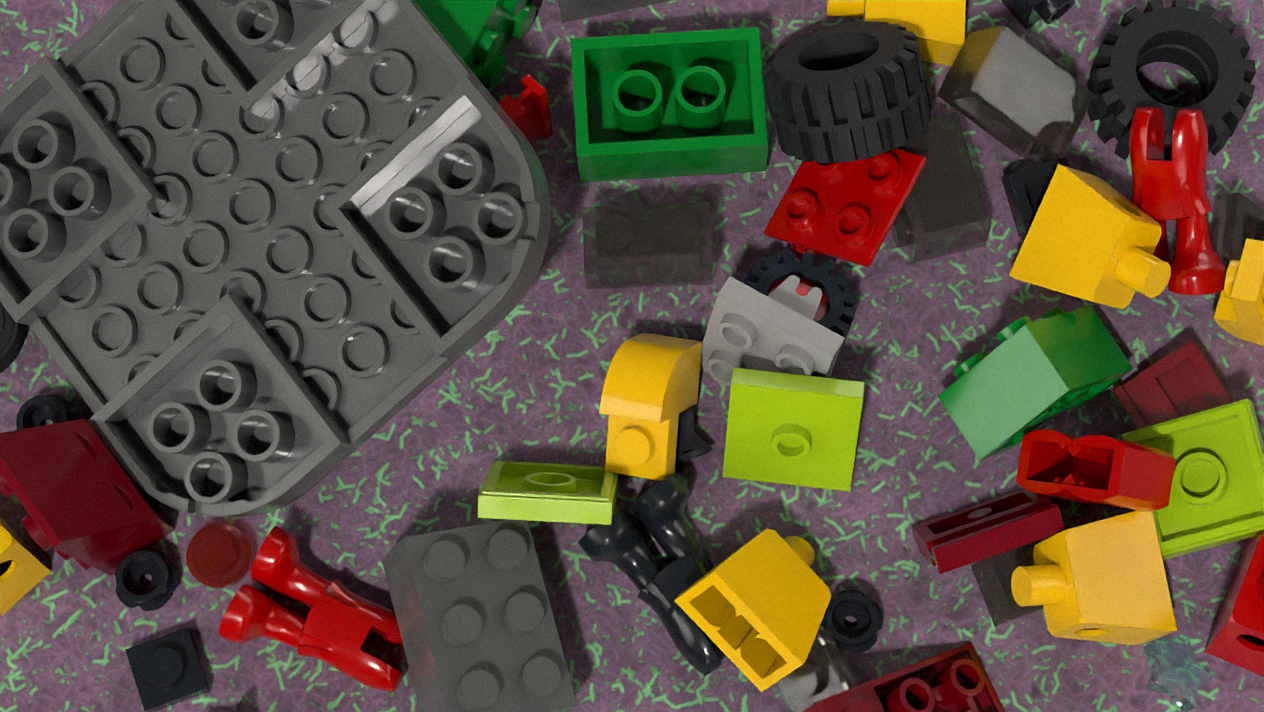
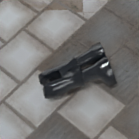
(620, 543)

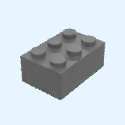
(478, 621)

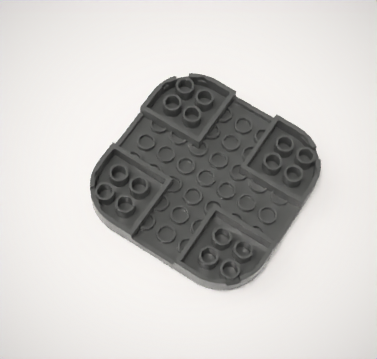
(259, 232)

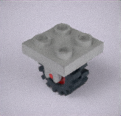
(779, 320)

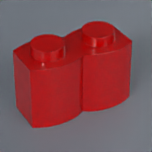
(1095, 470)

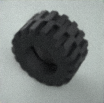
(1176, 37)
(847, 92)

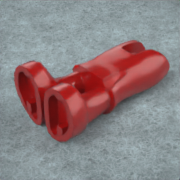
(1177, 192)
(333, 626)

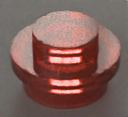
(219, 556)

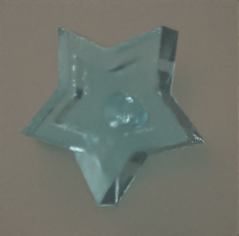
(1176, 673)

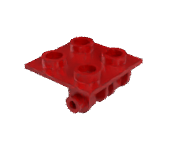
(845, 205)

